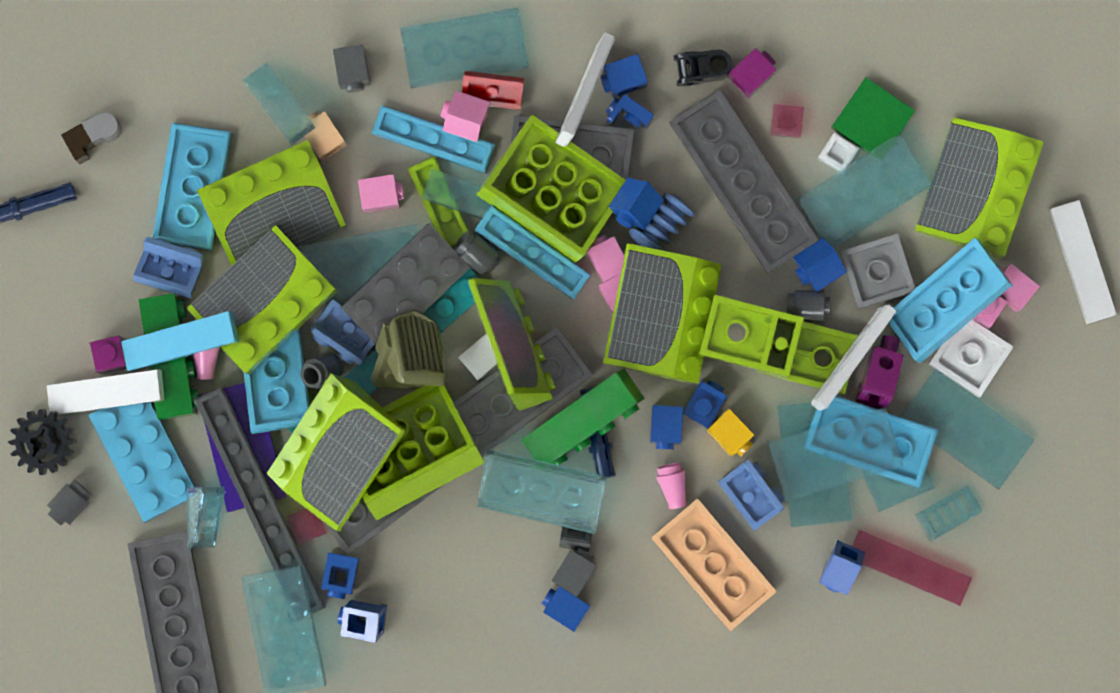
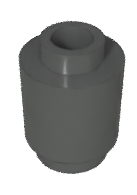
(477, 252)
(808, 304)
(317, 370)
(69, 503)

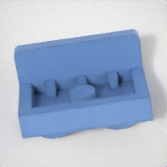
(169, 267)
(339, 331)
(751, 494)

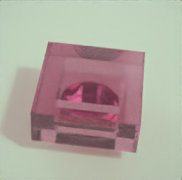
(786, 121)
(306, 526)

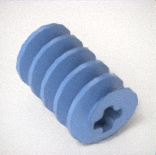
(662, 223)

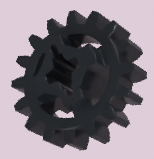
(30, 437)

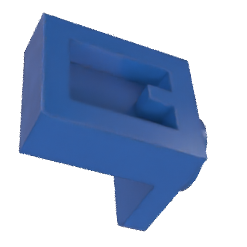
(635, 113)
(705, 403)

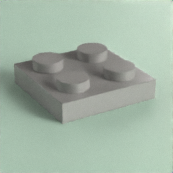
(877, 271)

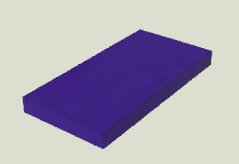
(260, 443)

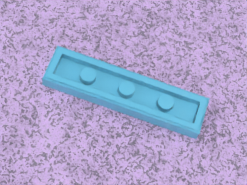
(431, 139)
(532, 252)
(180, 341)

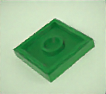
(872, 116)

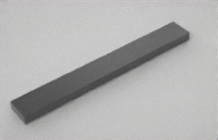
(253, 487)

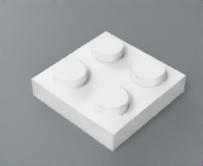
(971, 357)

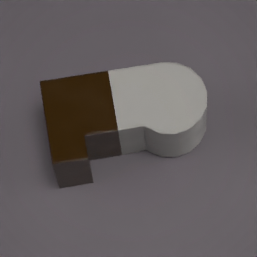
(91, 133)

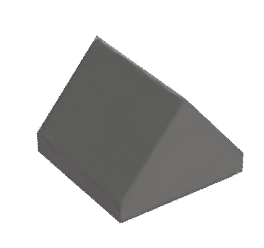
(575, 539)

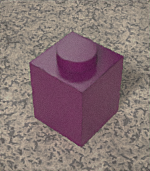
(753, 72)
(108, 354)

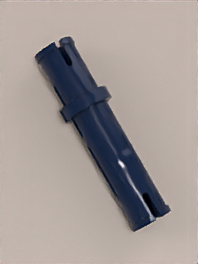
(36, 202)
(601, 450)

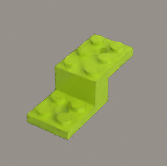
(773, 342)

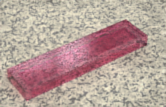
(912, 568)

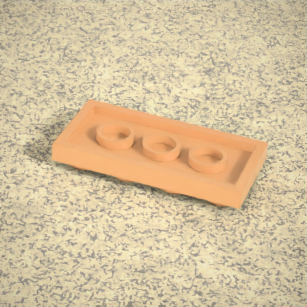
(713, 564)

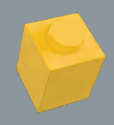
(731, 434)

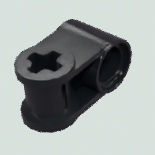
(700, 67)

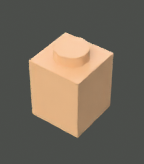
(325, 137)

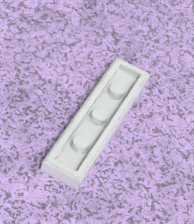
(585, 90)
(1082, 262)
(853, 357)
(106, 392)

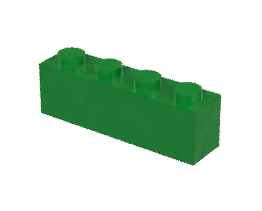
(177, 375)
(584, 418)

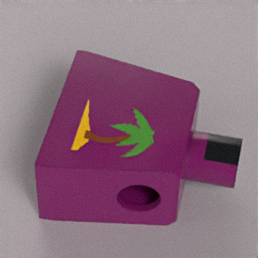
(879, 384)

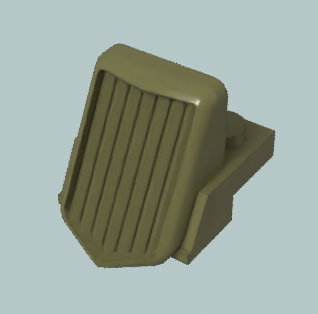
(409, 353)

